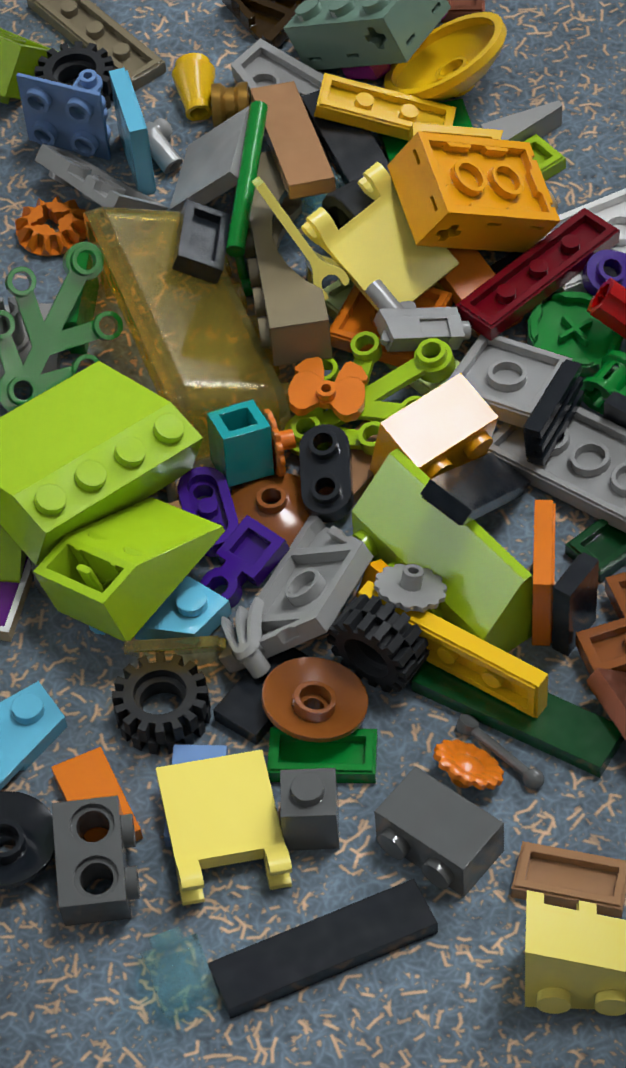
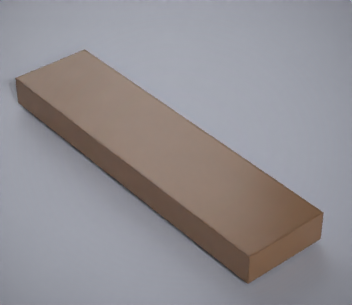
(294, 142)

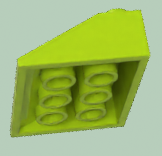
(86, 455)

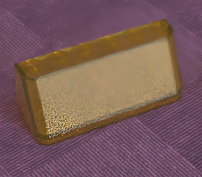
(186, 329)

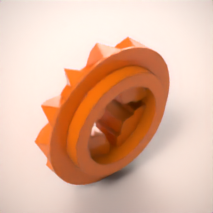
(40, 238)

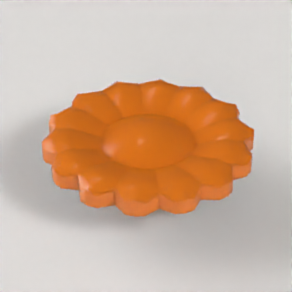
(281, 441)
(468, 765)

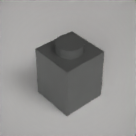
(309, 809)

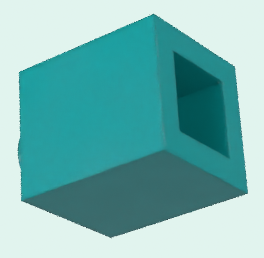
(240, 443)

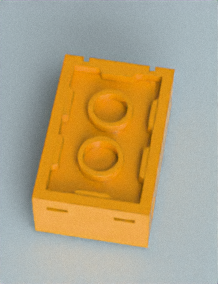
(472, 193)

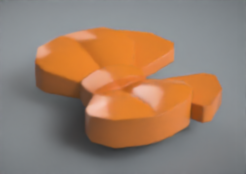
(343, 397)

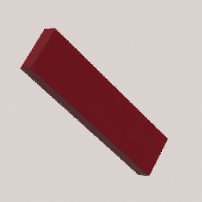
(536, 273)

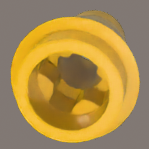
(193, 81)

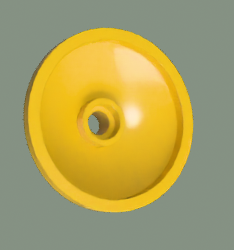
(450, 58)

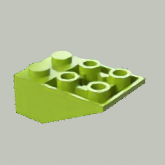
(125, 565)

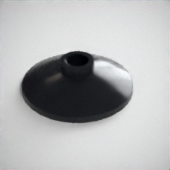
(29, 828)

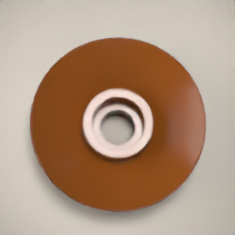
(283, 517)
(314, 699)

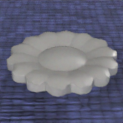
(410, 587)

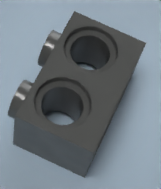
(84, 862)

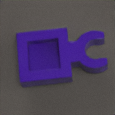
(246, 555)

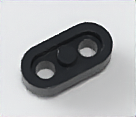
(326, 469)

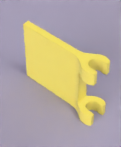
(380, 243)
(317, 265)
(222, 816)

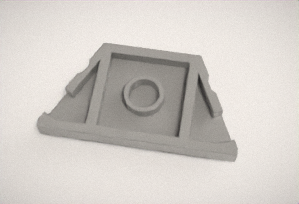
(307, 589)

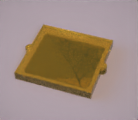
(172, 646)

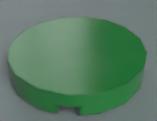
(571, 331)

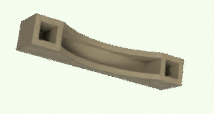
(293, 307)

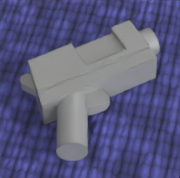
(405, 326)

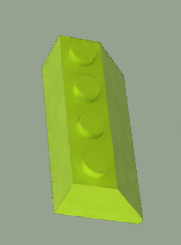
(484, 582)

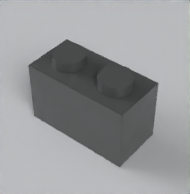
(438, 832)

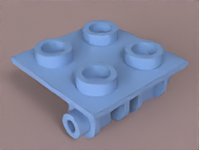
(67, 114)

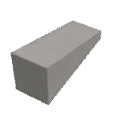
(527, 123)

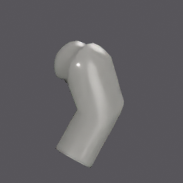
(161, 150)

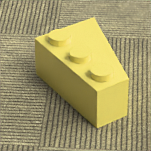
(574, 958)

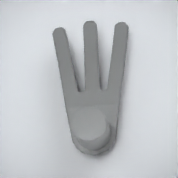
(249, 636)

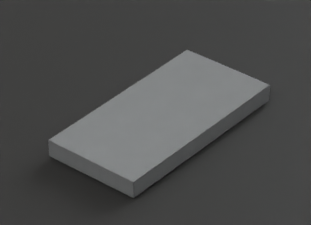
(583, 468)

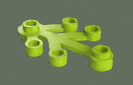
(375, 410)

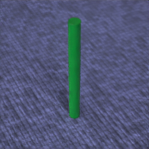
(247, 172)

